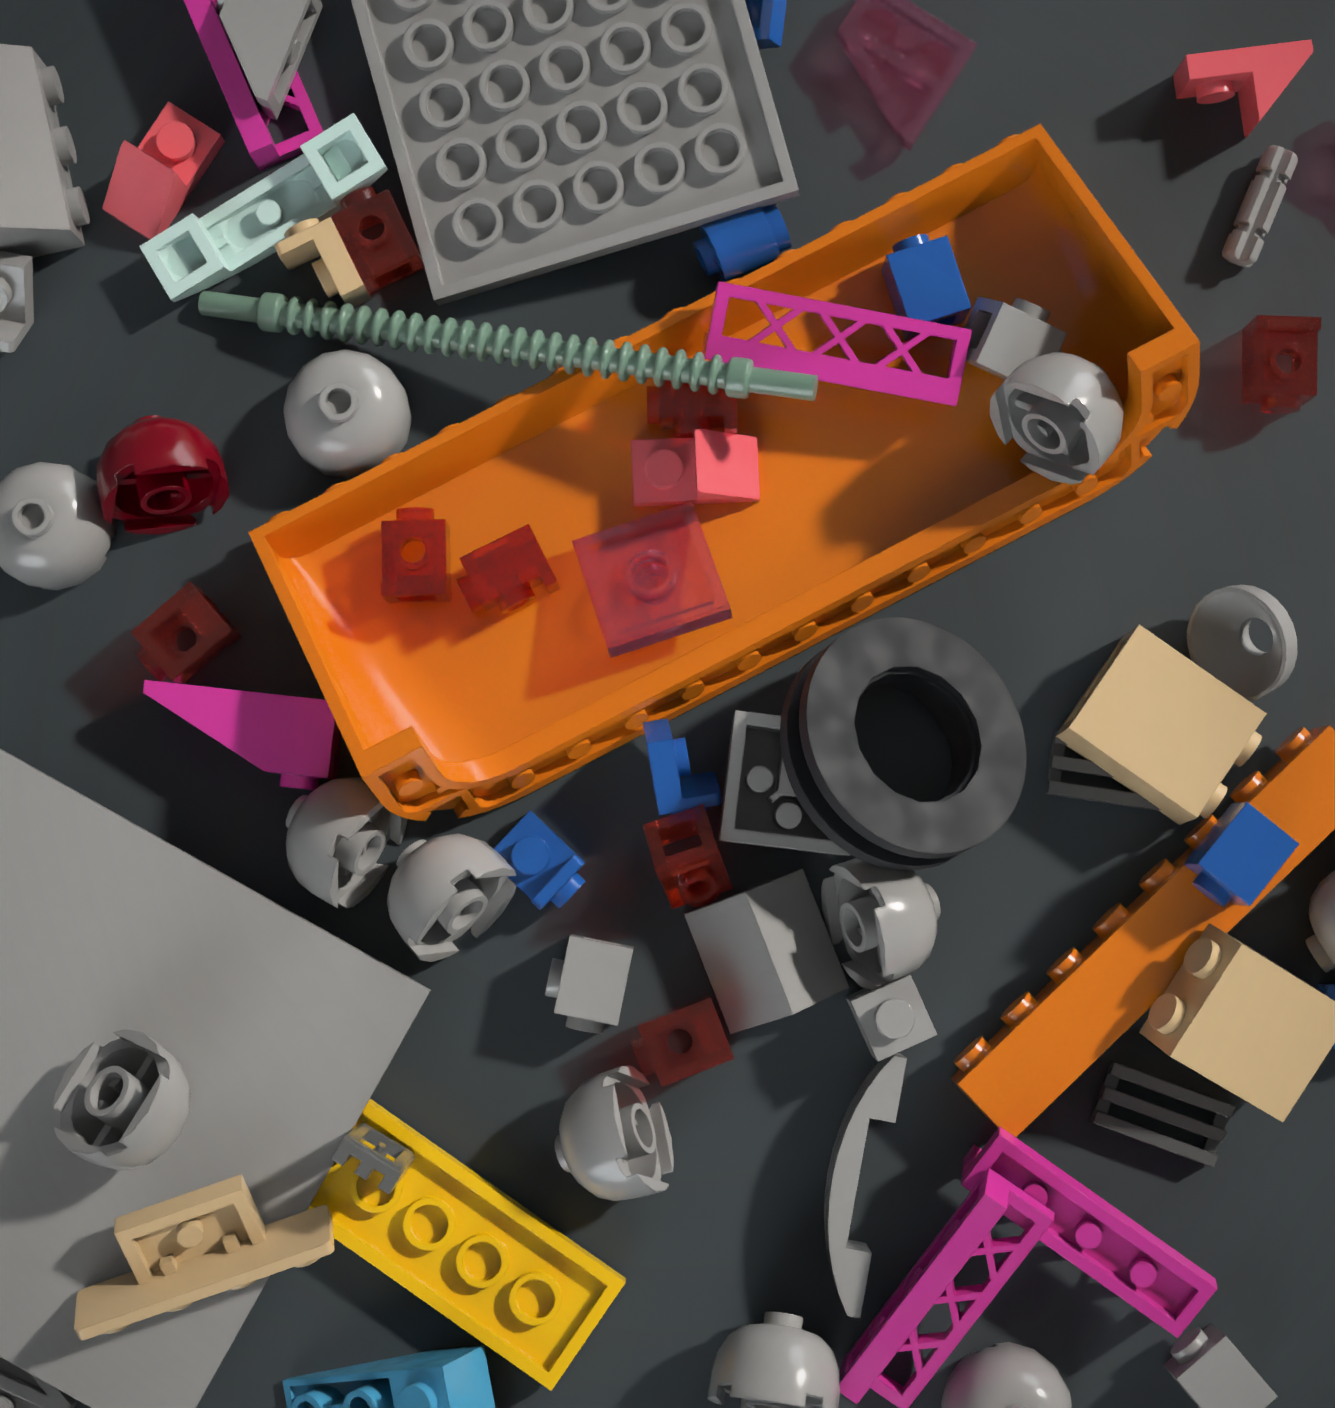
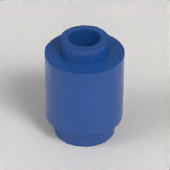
(742, 242)

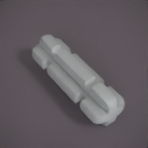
(1259, 206)

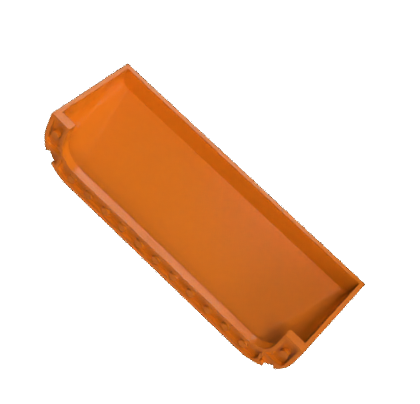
(852, 514)

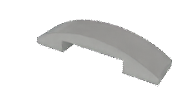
(851, 1259)

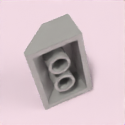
(37, 198)

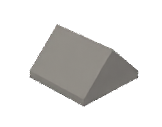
(767, 952)

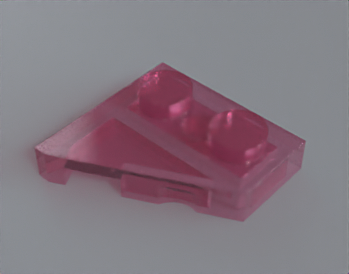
(904, 61)

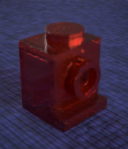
(379, 260)
(1261, 377)
(690, 410)
(506, 572)
(418, 581)
(185, 610)
(692, 875)
(707, 1048)

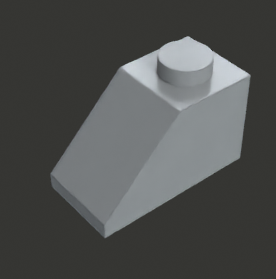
(269, 43)

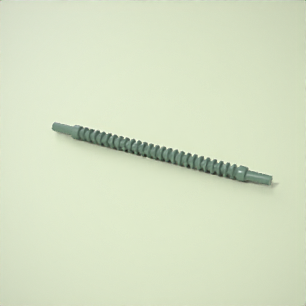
(738, 377)

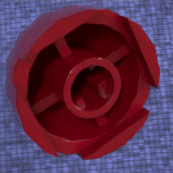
(160, 475)

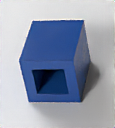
(925, 281)
(1239, 856)

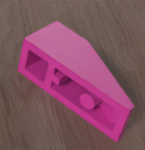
(266, 729)

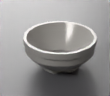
(1222, 645)

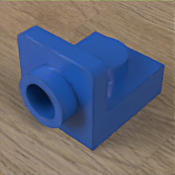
(671, 772)
(542, 862)

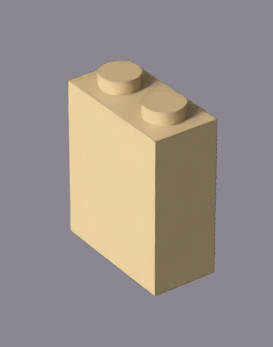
(1163, 726)
(1243, 1023)

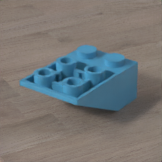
(408, 1381)

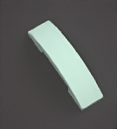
(248, 226)

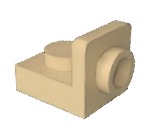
(335, 268)

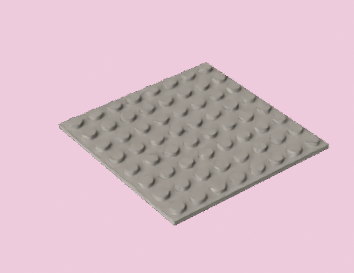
(254, 1002)

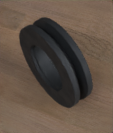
(838, 784)

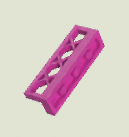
(239, 94)
(834, 369)
(1097, 1235)
(933, 1283)

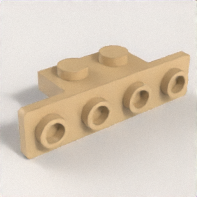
(196, 1250)

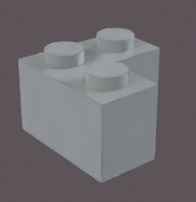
(757, 793)

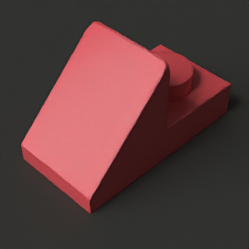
(1253, 72)
(160, 173)
(695, 469)

